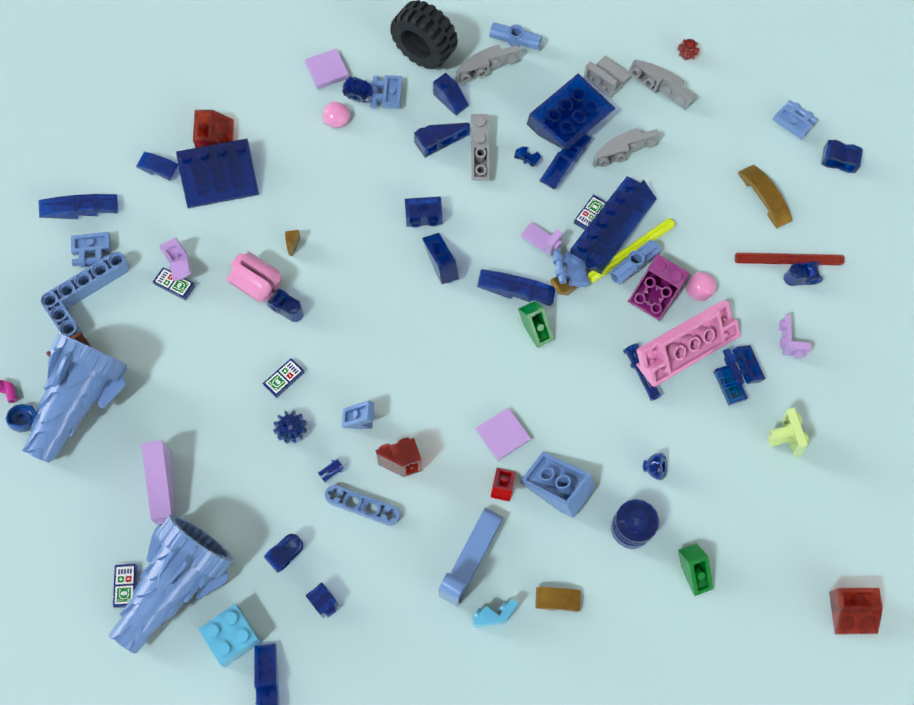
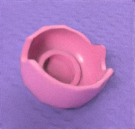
(336, 115)
(701, 286)

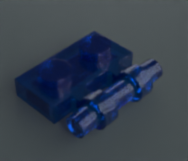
(748, 365)

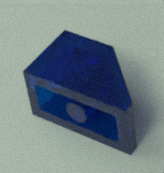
(450, 94)

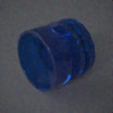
(624, 527)

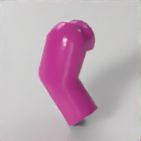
(8, 389)

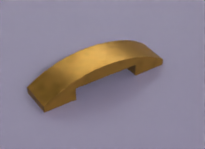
(768, 194)

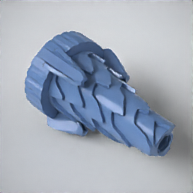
(74, 382)
(180, 565)

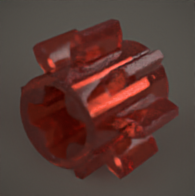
(688, 49)

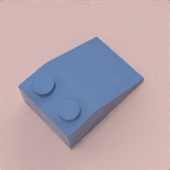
(559, 484)

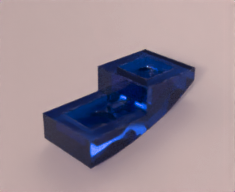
(157, 164)

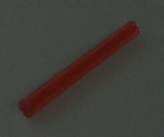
(788, 258)

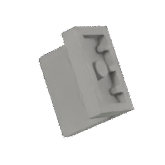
(606, 75)

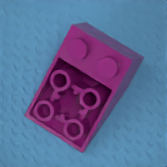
(658, 287)

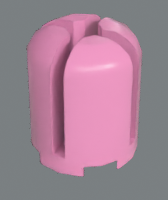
(254, 277)

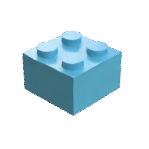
(229, 635)

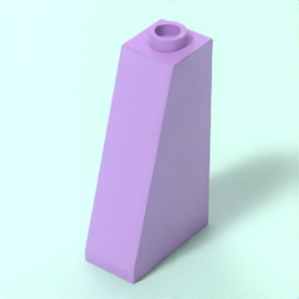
(159, 480)

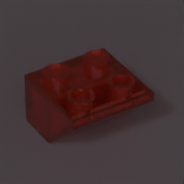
(211, 128)
(400, 458)
(856, 610)

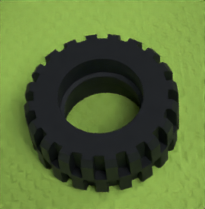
(424, 34)

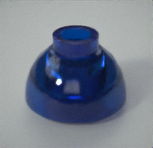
(656, 466)

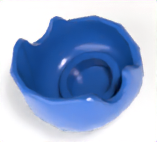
(21, 417)

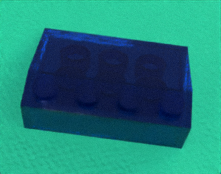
(569, 113)
(217, 173)

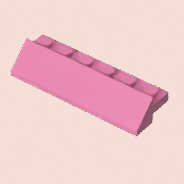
(687, 343)

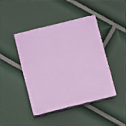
(326, 68)
(503, 434)

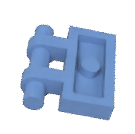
(391, 92)
(792, 121)
(88, 244)
(575, 269)

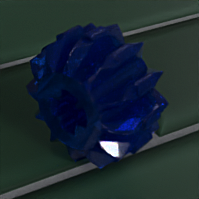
(357, 89)
(282, 427)

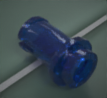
(332, 469)

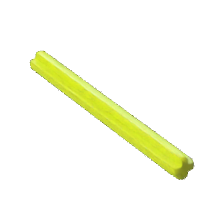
(652, 235)

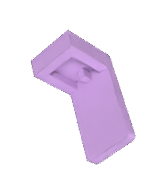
(542, 239)
(177, 257)
(790, 347)

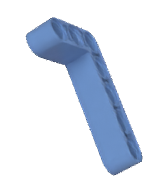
(81, 291)
(456, 583)

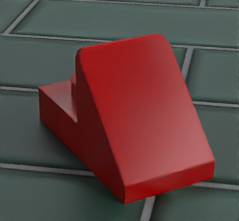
(503, 484)

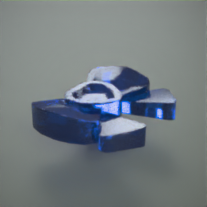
(532, 160)

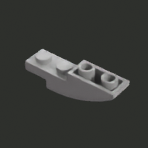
(480, 63)
(660, 79)
(480, 147)
(619, 147)

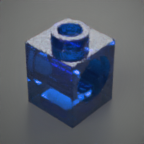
(322, 600)

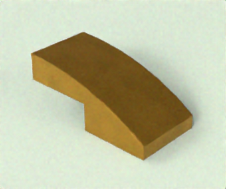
(558, 599)

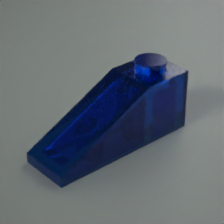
(436, 137)
(441, 258)

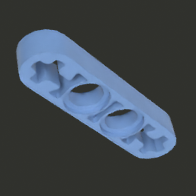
(364, 501)

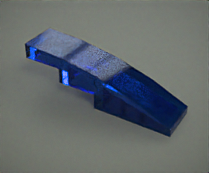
(563, 163)
(77, 205)
(516, 286)
(266, 675)

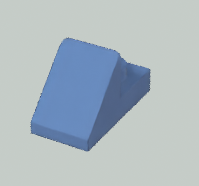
(358, 416)

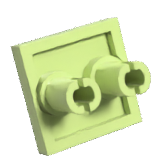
(790, 433)

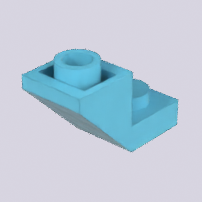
(489, 618)

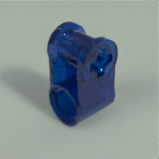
(805, 274)
(283, 303)
(282, 553)

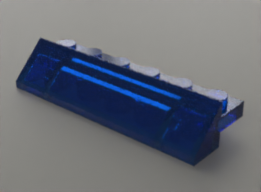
(614, 224)

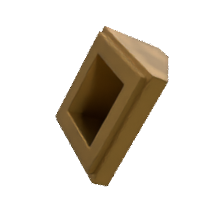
(292, 240)
(562, 289)

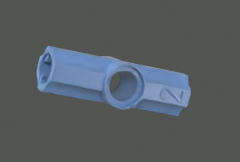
(515, 35)
(628, 268)

